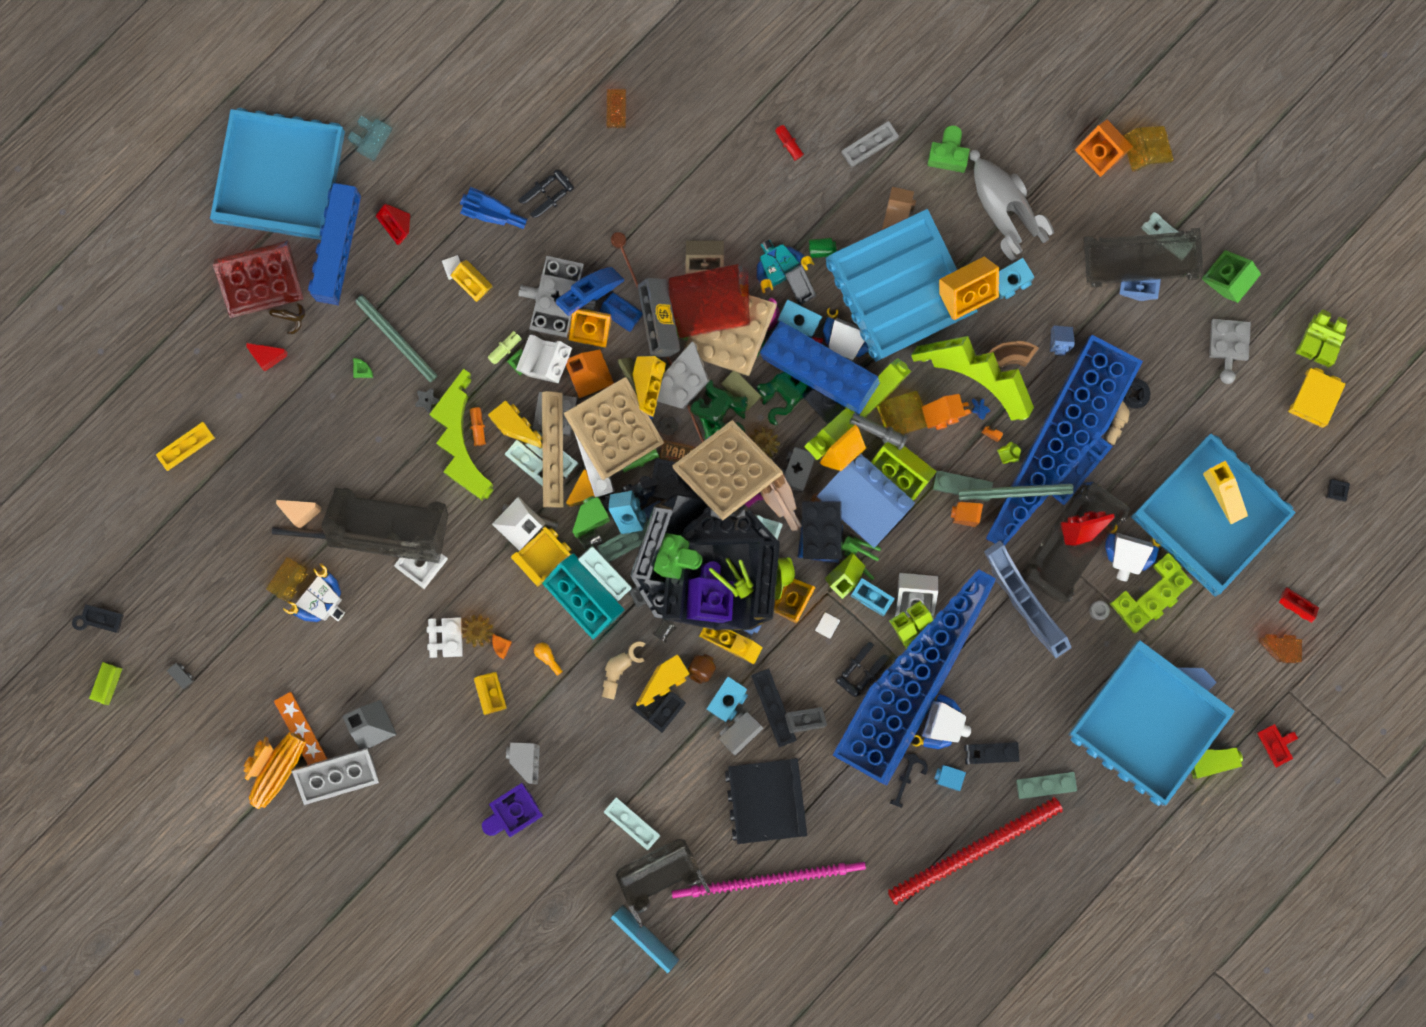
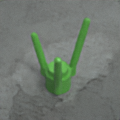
(854, 545)

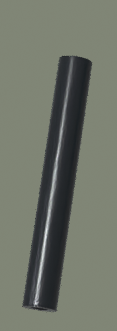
(298, 532)

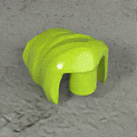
(1009, 453)

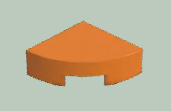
(993, 434)
(501, 646)

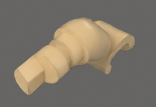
(1118, 422)
(617, 666)

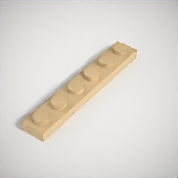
(552, 449)

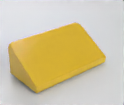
(471, 280)
(490, 693)

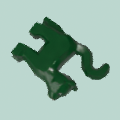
(787, 389)
(719, 406)

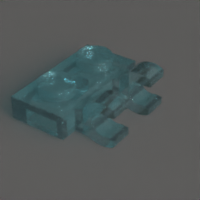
(374, 139)

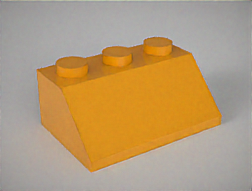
(970, 287)

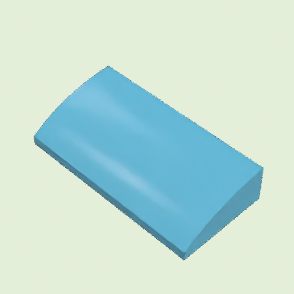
(645, 939)

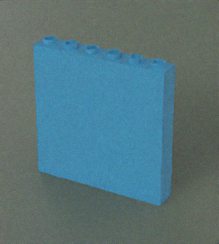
(276, 173)
(1195, 530)
(1150, 723)

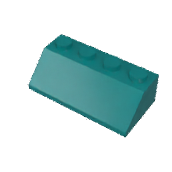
(583, 596)

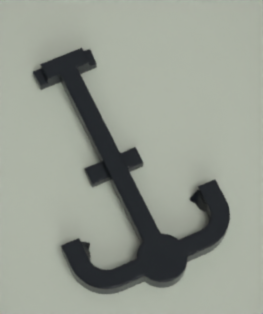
(913, 759)

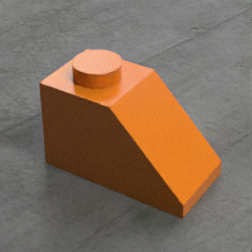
(967, 513)

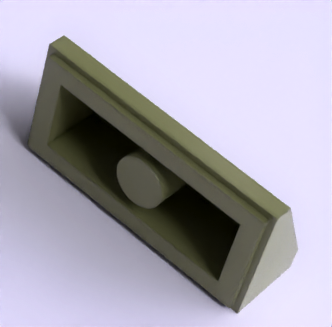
(627, 367)
(740, 387)

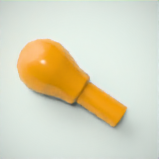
(544, 653)

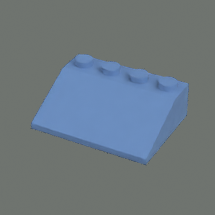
(868, 499)

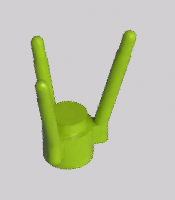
(742, 587)

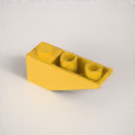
(647, 380)
(511, 425)
(1226, 491)
(733, 643)
(664, 676)

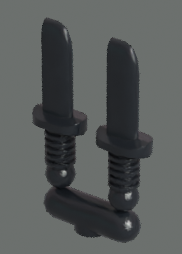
(540, 188)
(847, 686)

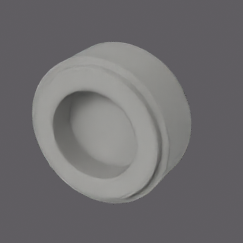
(1099, 610)

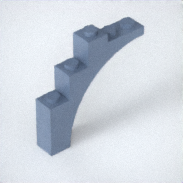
(1025, 602)

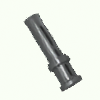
(887, 434)

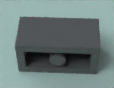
(180, 675)

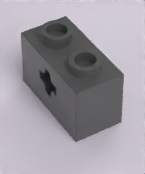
(805, 461)

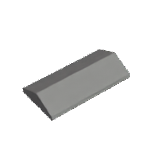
(335, 776)

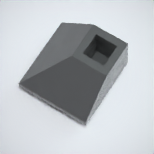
(369, 725)

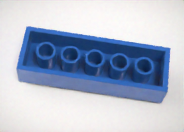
(335, 244)
(820, 367)

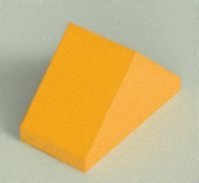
(581, 490)

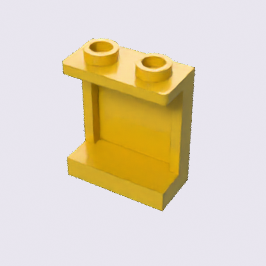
(1317, 397)
(541, 555)

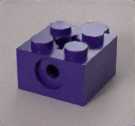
(718, 600)
(512, 812)

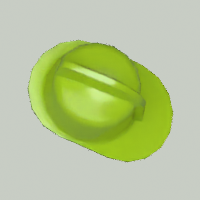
(785, 575)

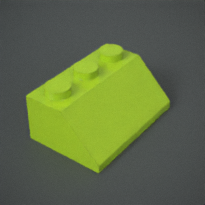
(903, 469)

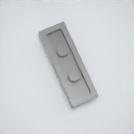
(870, 144)

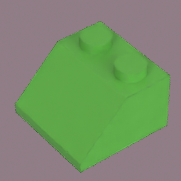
(1232, 275)
(590, 516)

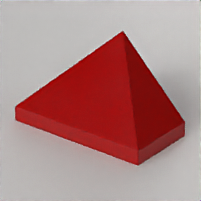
(395, 222)

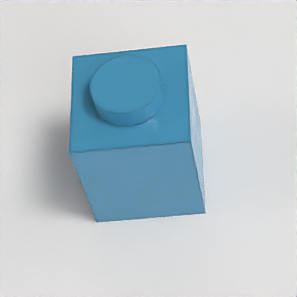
(949, 777)

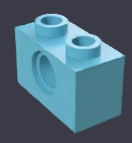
(1019, 271)
(811, 318)
(627, 512)
(872, 597)
(730, 688)

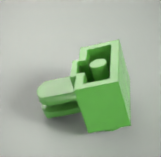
(949, 154)
(675, 556)

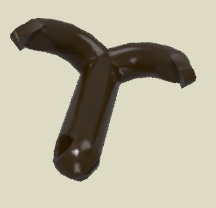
(287, 315)

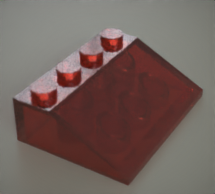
(258, 279)
(710, 300)

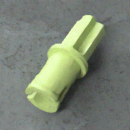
(504, 348)

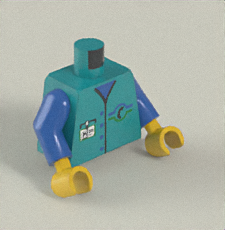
(776, 261)

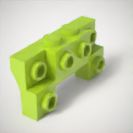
(1157, 598)

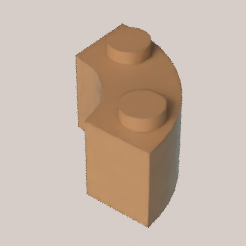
(899, 206)
(1014, 353)

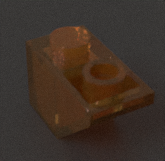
(1283, 649)

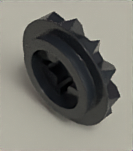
(1143, 395)

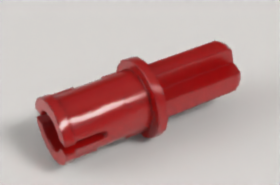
(789, 142)

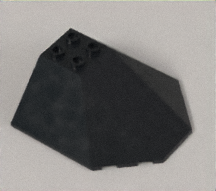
(667, 517)
(737, 538)

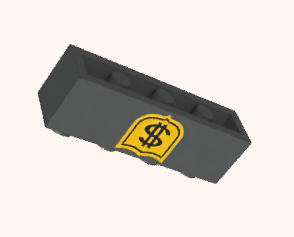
(658, 317)

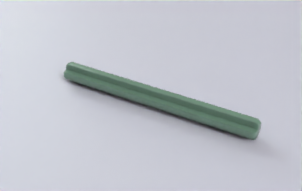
(395, 337)
(1020, 491)

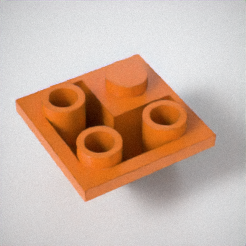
(589, 373)

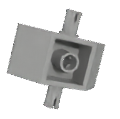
(555, 281)

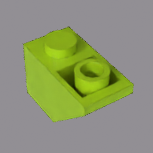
(845, 575)

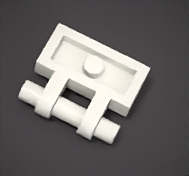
(451, 637)

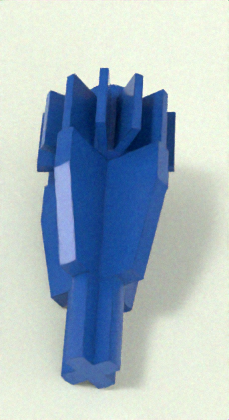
(488, 209)

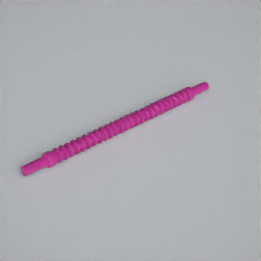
(694, 891)

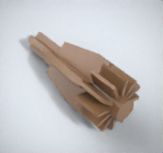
(781, 501)

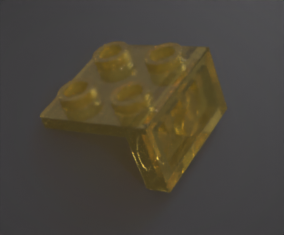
(1149, 147)
(903, 413)
(287, 579)

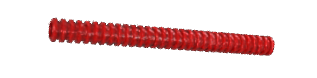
(975, 850)

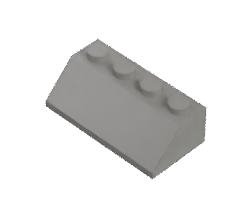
(525, 760)

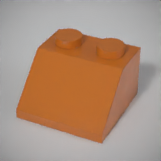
(1103, 148)

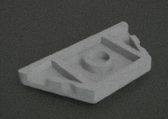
(683, 379)

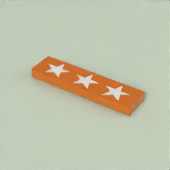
(299, 725)

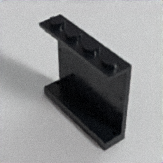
(766, 801)

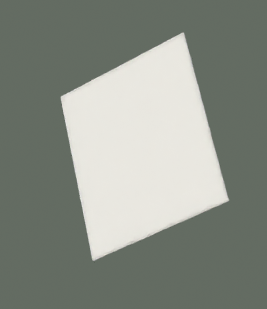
(450, 265)
(827, 625)

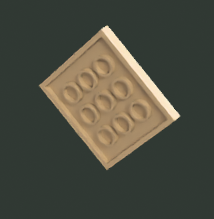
(737, 347)
(613, 428)
(727, 470)

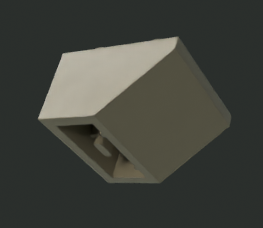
(704, 255)

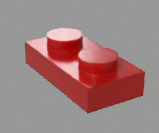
(1299, 605)

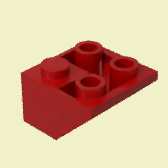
(1085, 528)

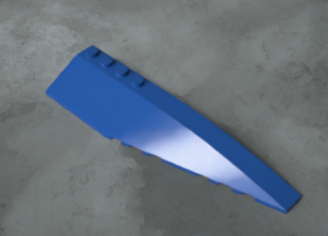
(1070, 429)
(908, 688)

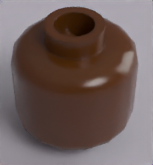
(701, 668)

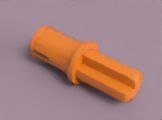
(477, 426)

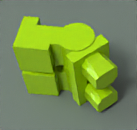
(1323, 339)
(911, 627)

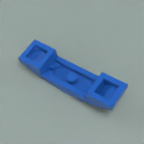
(1084, 468)

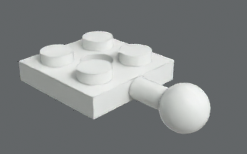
(420, 575)

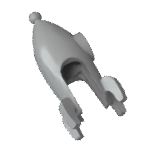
(1005, 193)

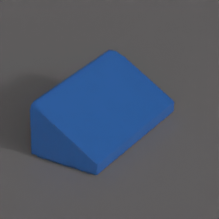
(621, 311)

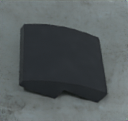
(661, 711)

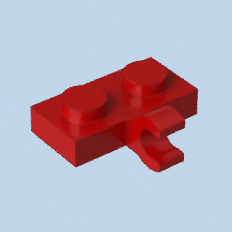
(1276, 745)

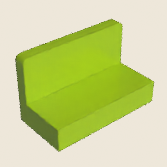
(105, 683)

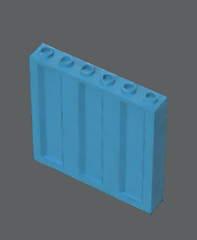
(895, 284)

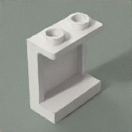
(544, 359)

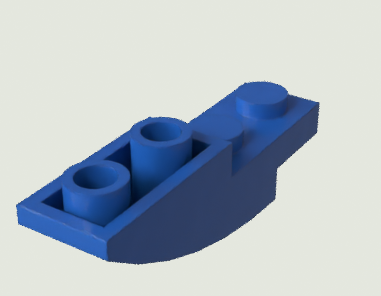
(589, 288)

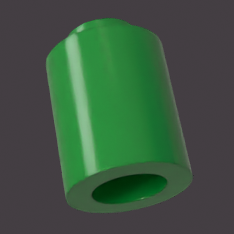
(821, 247)

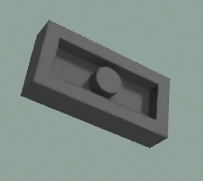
(805, 720)

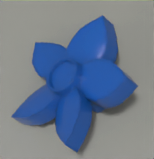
(979, 408)

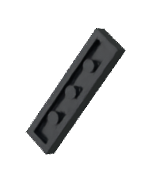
(773, 707)

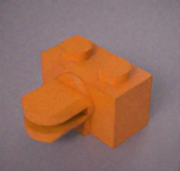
(945, 411)

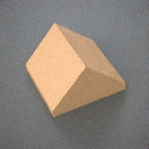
(299, 512)

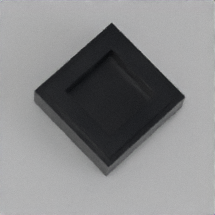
(1338, 490)

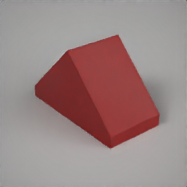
(266, 355)

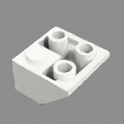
(519, 523)

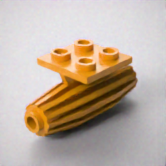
(272, 767)

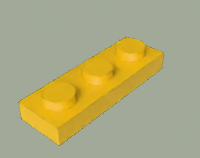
(185, 446)

